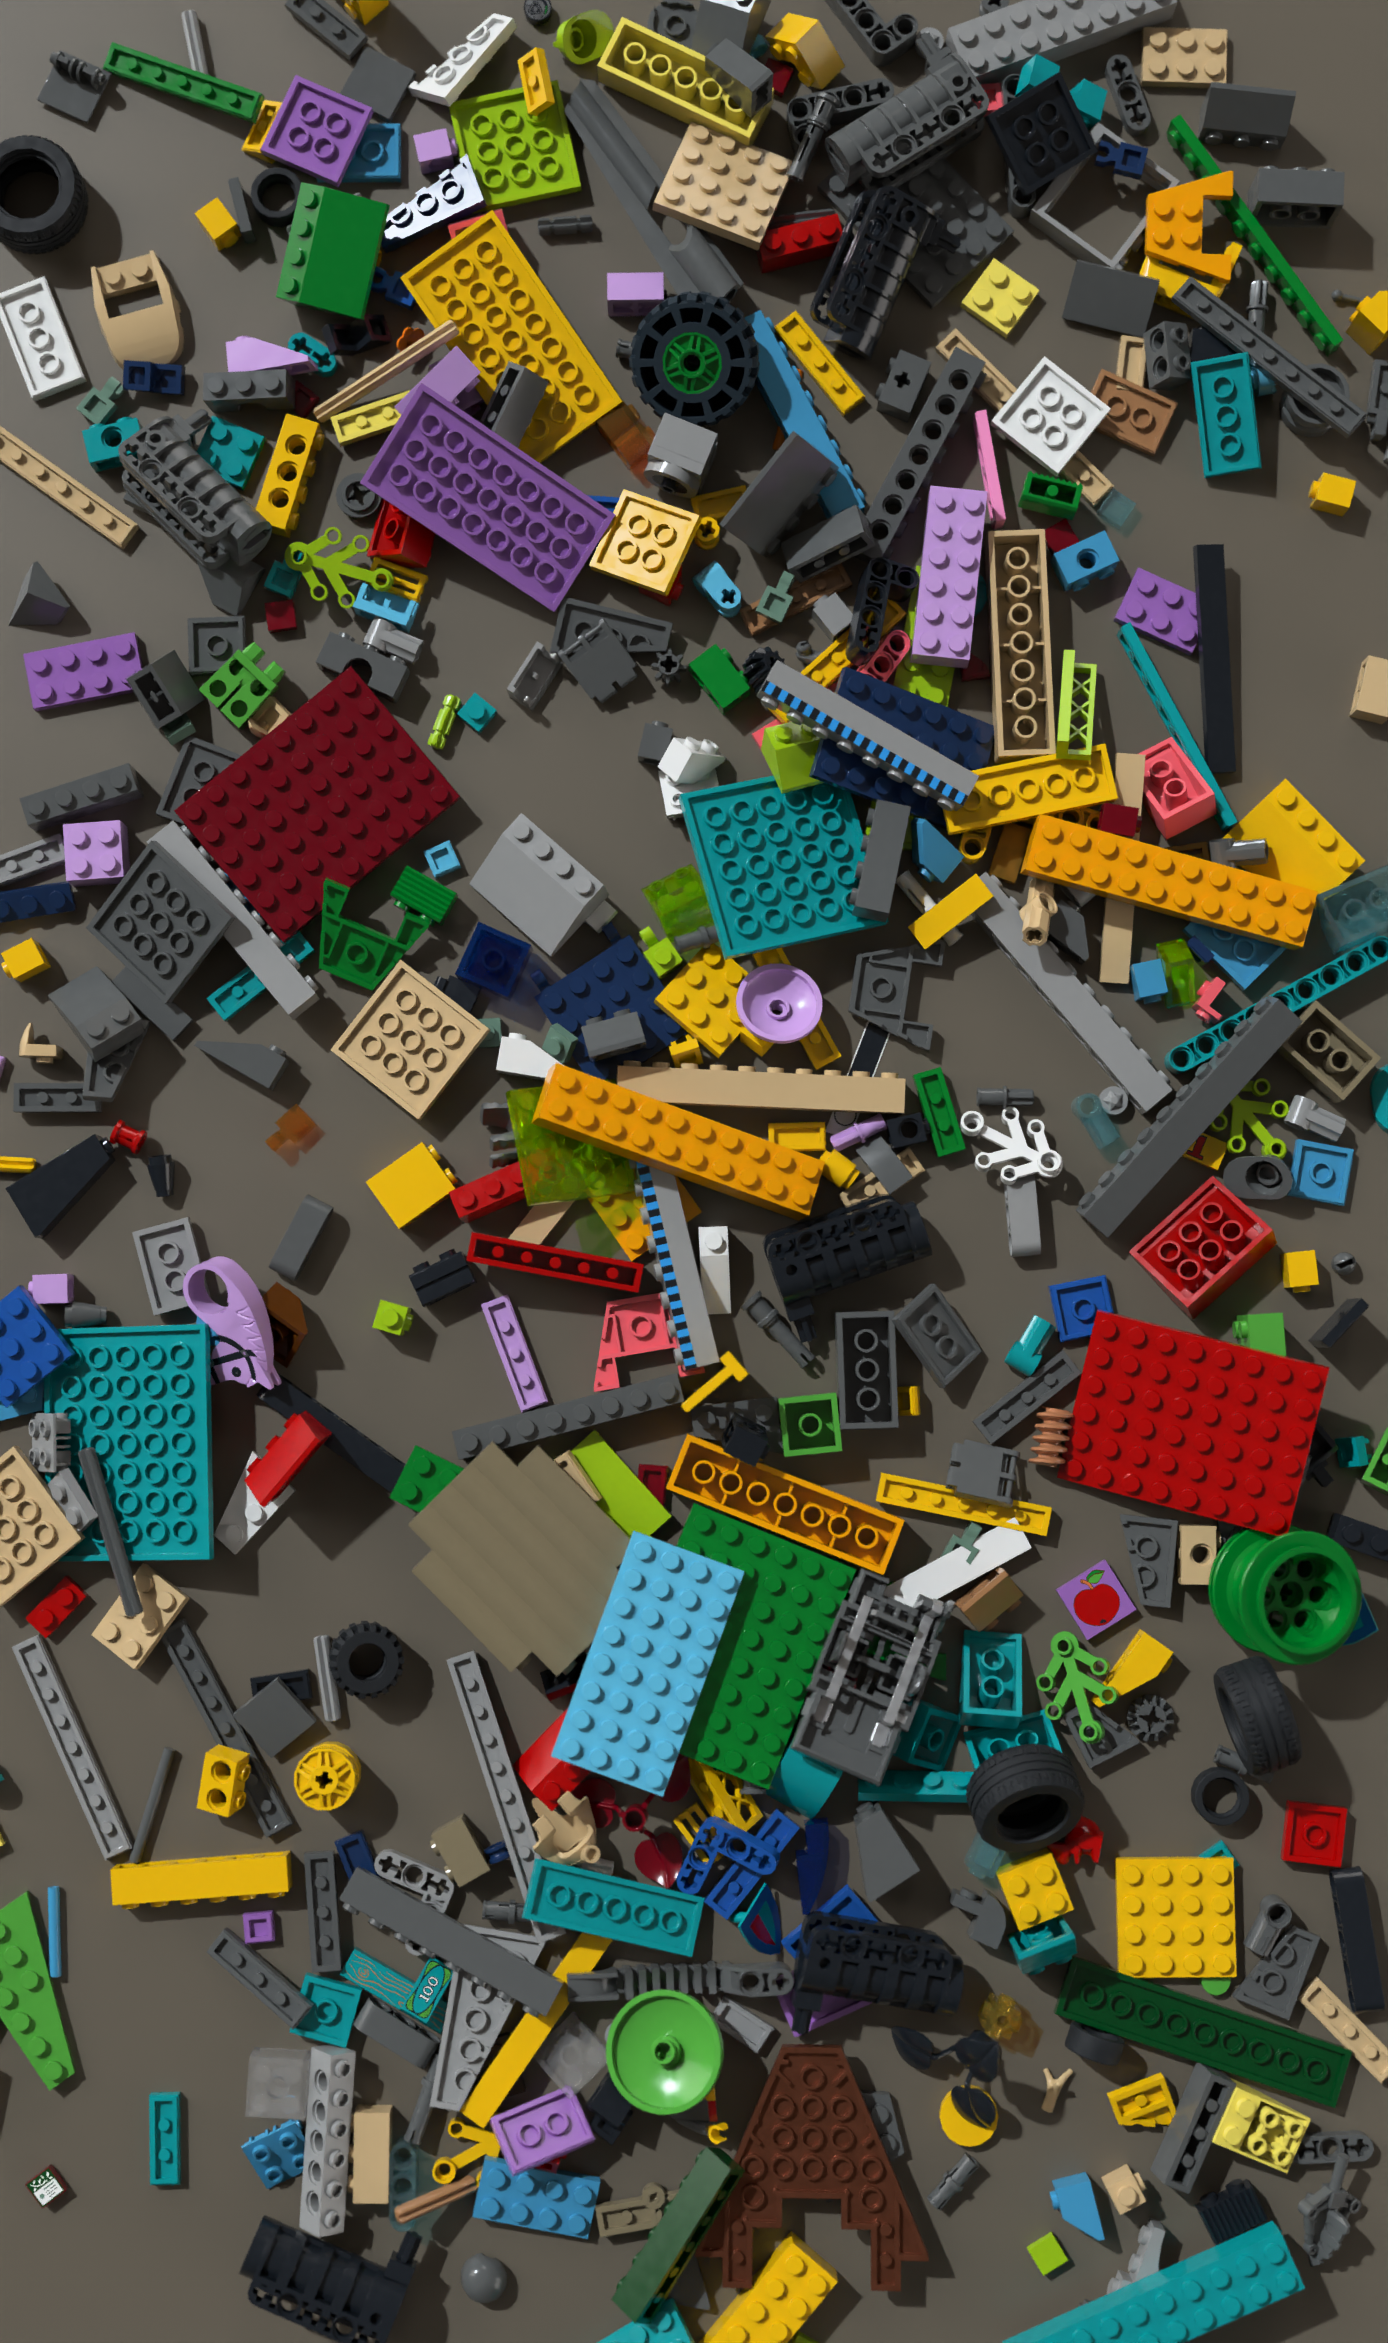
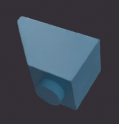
(932, 852)
(1077, 2203)

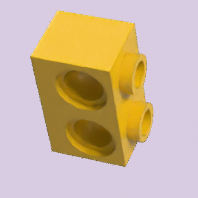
(218, 1778)

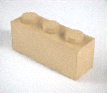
(370, 2153)

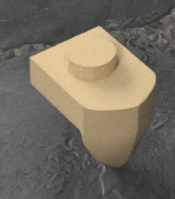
(268, 717)
(42, 1053)

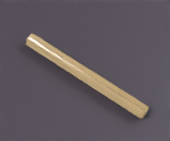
(386, 371)

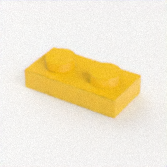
(536, 81)

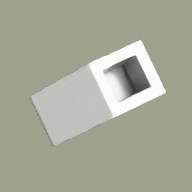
(690, 759)

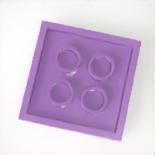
(317, 131)

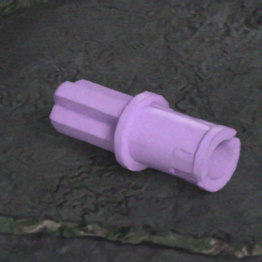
(858, 1132)

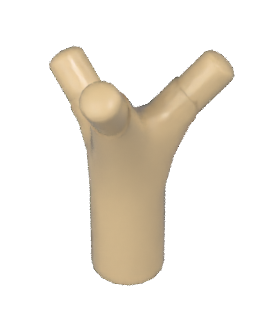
(1053, 2088)

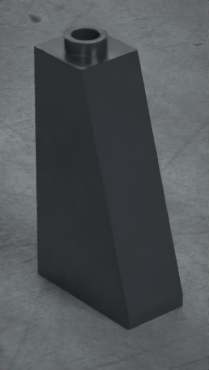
(58, 1185)

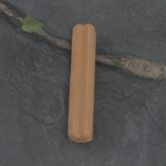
(435, 2199)

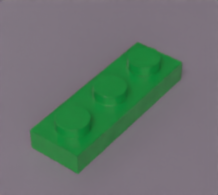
(939, 1112)

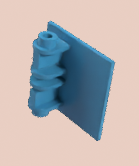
(277, 2153)

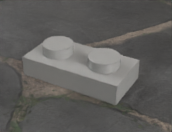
(72, 1500)

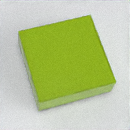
(1047, 2253)

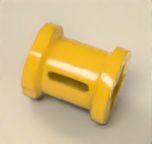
(712, 539)

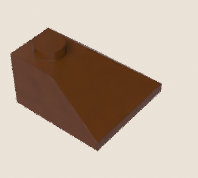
(286, 1322)

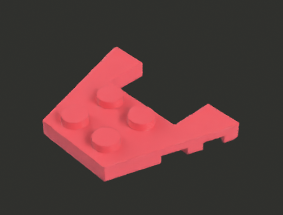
(633, 1328)

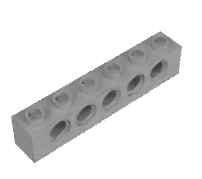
(327, 2140)

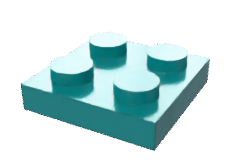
(231, 451)
(332, 2012)

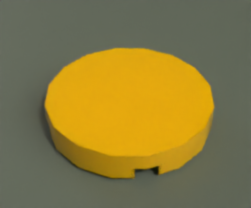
(961, 2130)

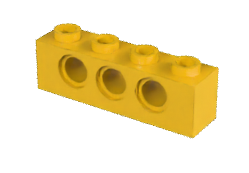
(294, 433)

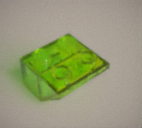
(679, 902)

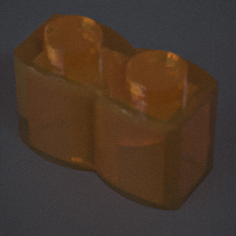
(626, 434)

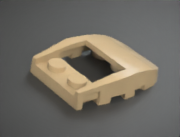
(145, 334)

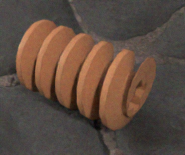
(1051, 1437)

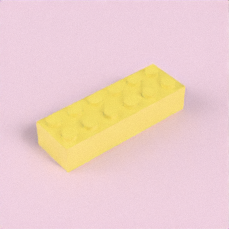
(673, 82)

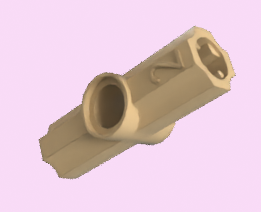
(1038, 911)

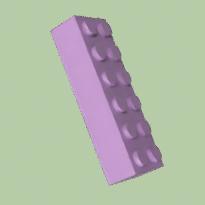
(948, 577)

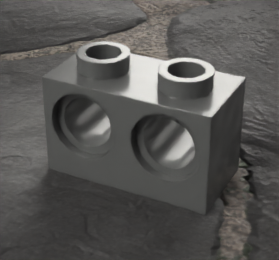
(1167, 355)

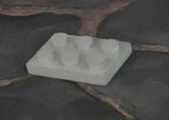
(165, 1258)

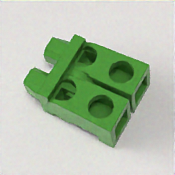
(244, 676)

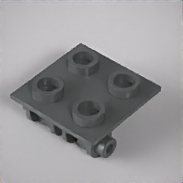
(73, 86)

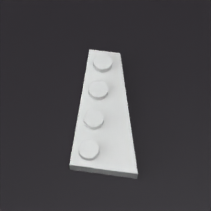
(464, 62)

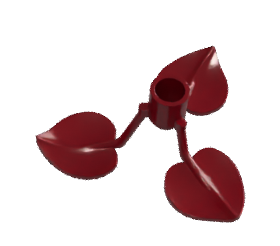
(655, 1857)

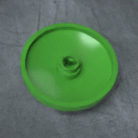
(664, 2051)

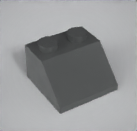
(613, 1035)

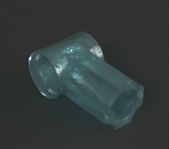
(1097, 1122)

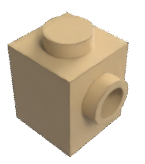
(1124, 2188)

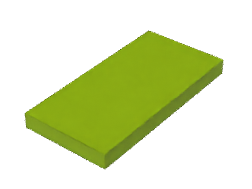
(622, 1492)

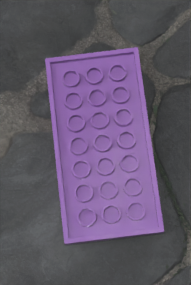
(487, 497)

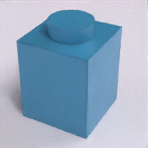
(1148, 981)

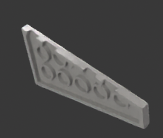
(473, 2023)

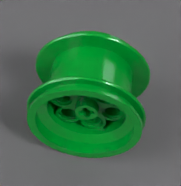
(1248, 1584)

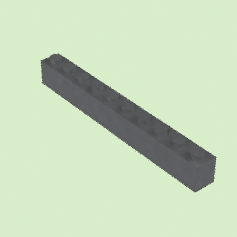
(1188, 1115)

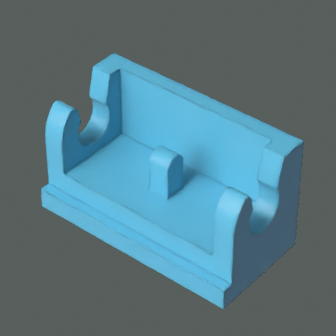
(387, 606)

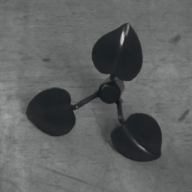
(977, 2055)

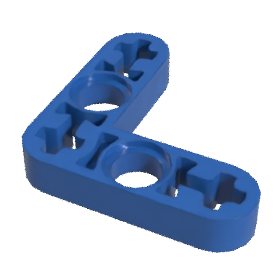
(722, 1843)

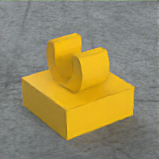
(686, 1052)

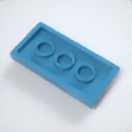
(537, 2198)

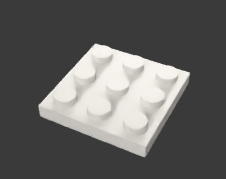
(1050, 416)

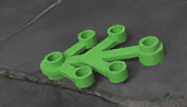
(1076, 1682)

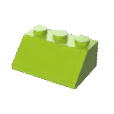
(790, 755)

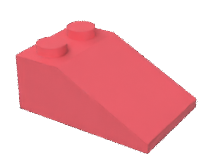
(1174, 790)

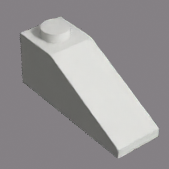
(523, 1058)
(715, 1269)

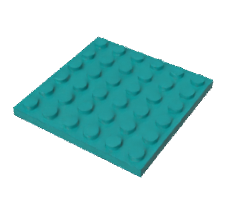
(776, 862)

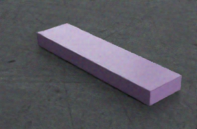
(514, 1353)

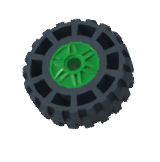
(703, 328)

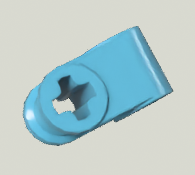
(715, 586)

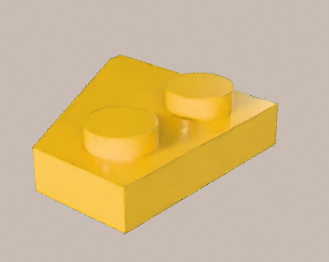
(1143, 2102)

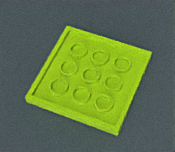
(515, 152)

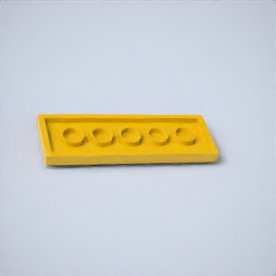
(1033, 788)

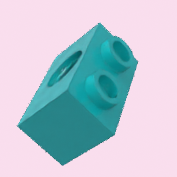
(98, 441)

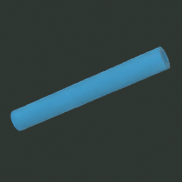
(54, 1931)

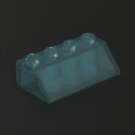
(1355, 910)

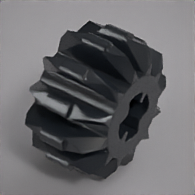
(759, 665)

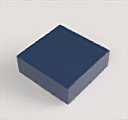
(1199, 951)

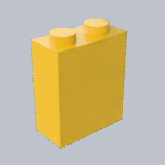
(412, 1185)

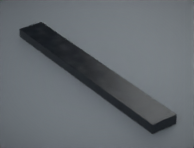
(1214, 658)

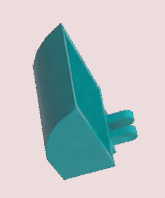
(802, 1782)

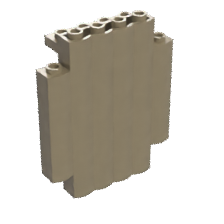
(521, 1557)

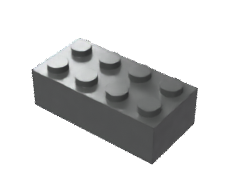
(866, 1370)

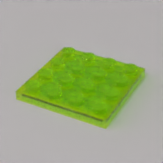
(560, 1167)

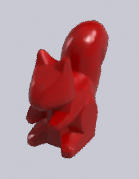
(1082, 1839)

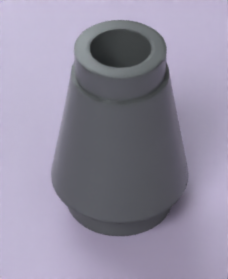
(84, 1315)

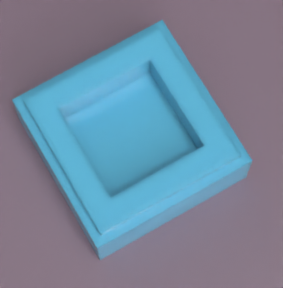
(442, 859)

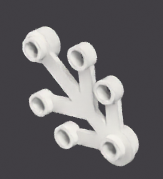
(1013, 1147)

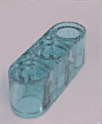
(406, 2169)

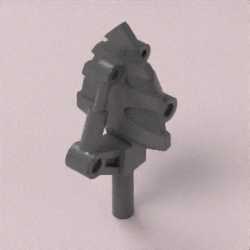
(1323, 2222)

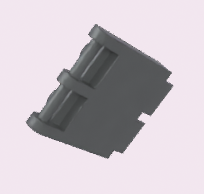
(600, 662)
(982, 1472)

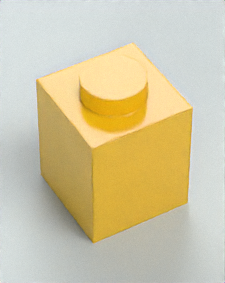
(218, 224)
(1332, 494)
(24, 960)
(1299, 1270)

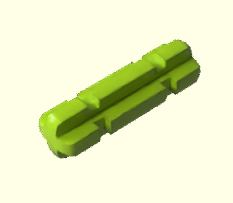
(444, 721)

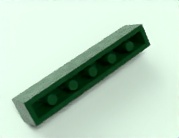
(677, 2235)

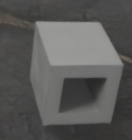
(832, 616)

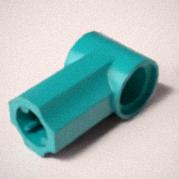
(1027, 1351)

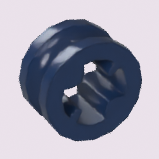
(497, 1852)

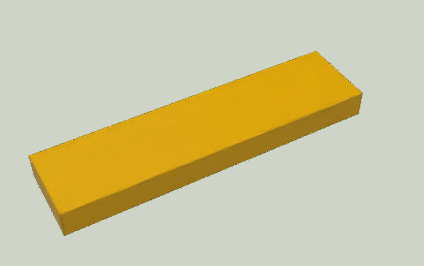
(819, 363)

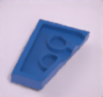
(844, 1903)

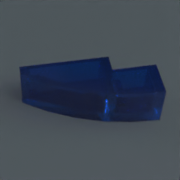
(812, 1861)

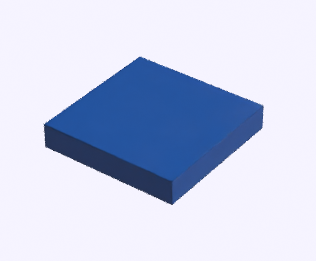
(1077, 1304)

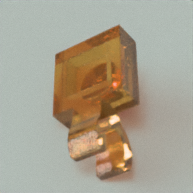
(293, 1126)

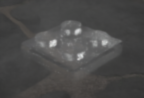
(571, 2055)

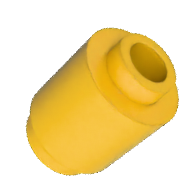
(838, 1169)

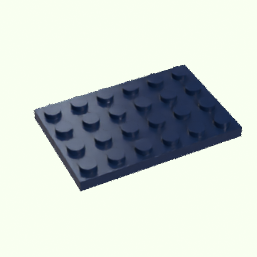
(934, 725)

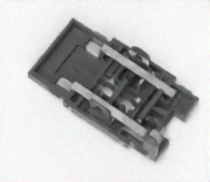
(847, 1724)

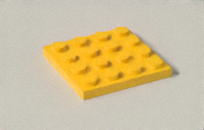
(1175, 1916)

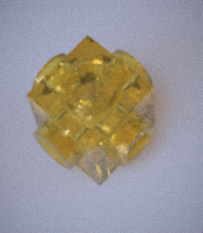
(1000, 2006)

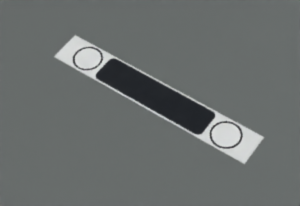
(865, 1059)

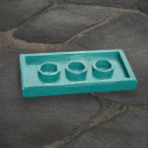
(1226, 415)

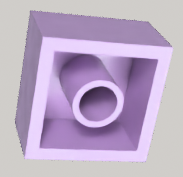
(96, 852)

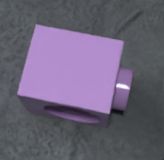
(435, 151)
(52, 1288)

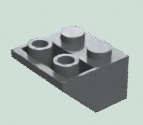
(165, 689)

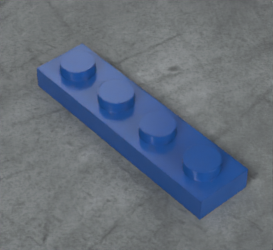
(738, 1878)

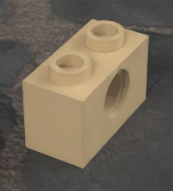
(1188, 1538)

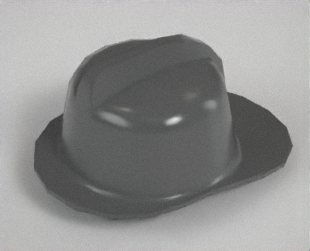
(1258, 1177)

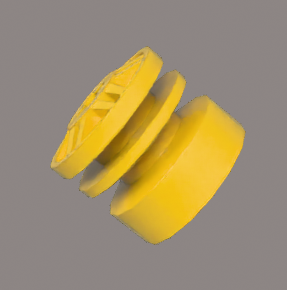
(341, 1766)

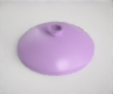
(781, 989)

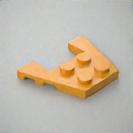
(1176, 221)

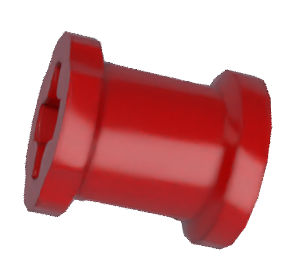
(128, 1137)

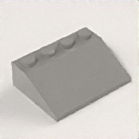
(538, 885)

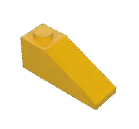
(1137, 1665)

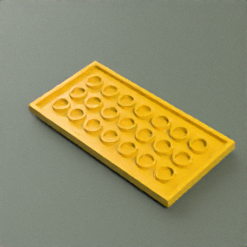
(511, 317)

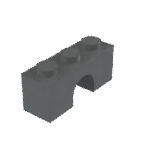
(265, 387)
(388, 674)

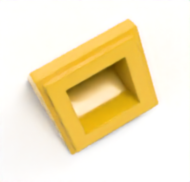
(908, 1401)

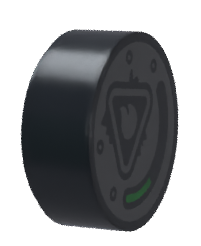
(537, 11)

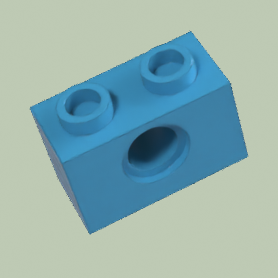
(1095, 549)

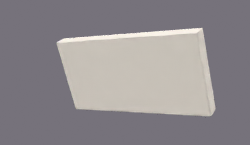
(39, 339)

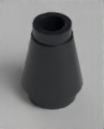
(161, 1172)

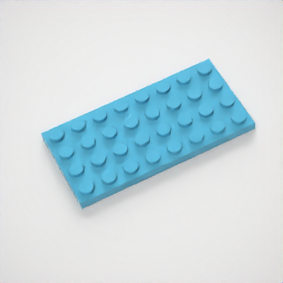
(647, 1663)

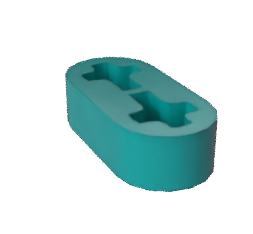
(316, 350)

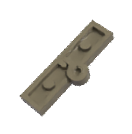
(634, 2212)

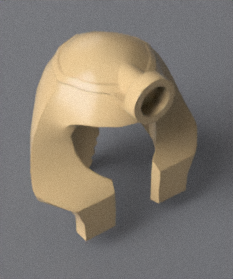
(567, 1837)

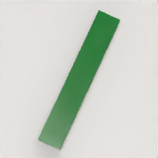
(183, 83)

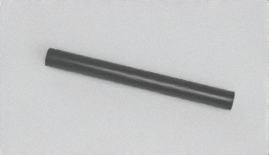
(152, 1805)

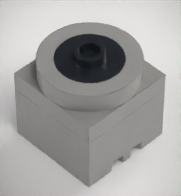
(680, 457)

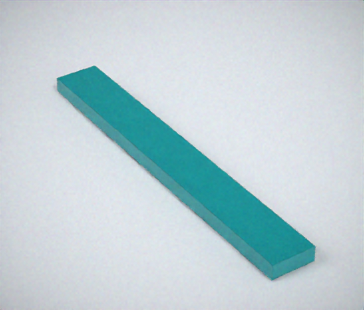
(1172, 718)

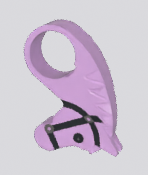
(243, 1326)

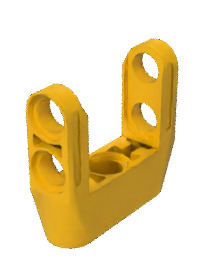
(1172, 280)

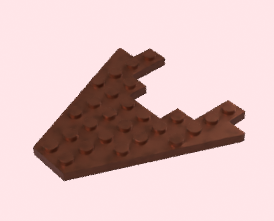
(817, 2143)

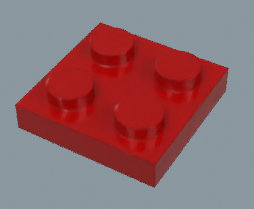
(1313, 1833)

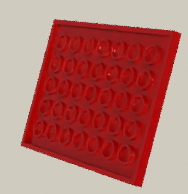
(1193, 1423)

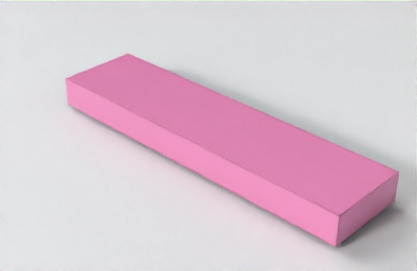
(989, 469)

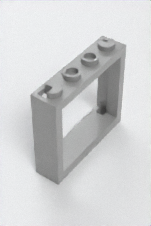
(1039, 217)

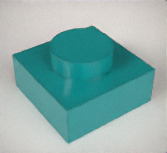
(477, 713)

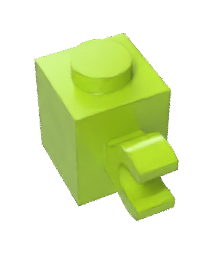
(660, 955)

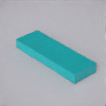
(165, 2138)

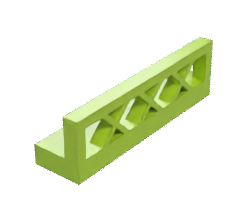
(1066, 704)

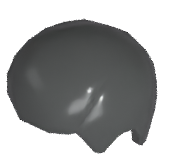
(483, 2278)

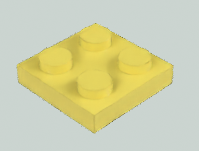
(999, 298)

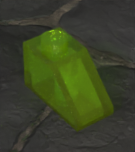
(1178, 972)

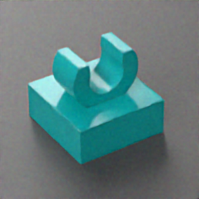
(1352, 1451)

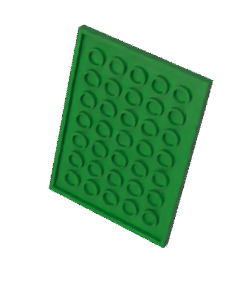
(765, 1647)

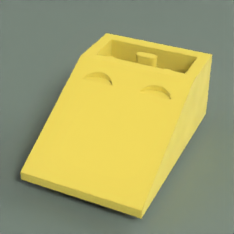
(1261, 2128)

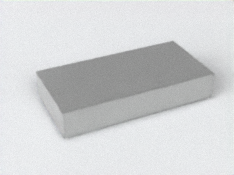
(742, 2024)

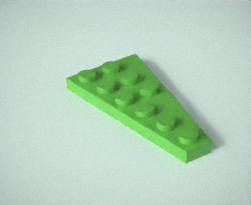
(28, 1995)

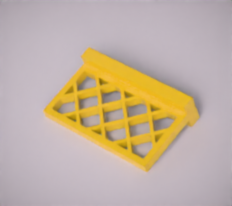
(731, 1367)

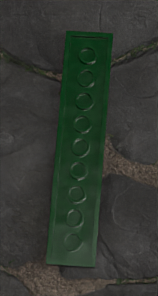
(1203, 2031)

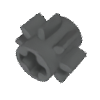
(662, 663)

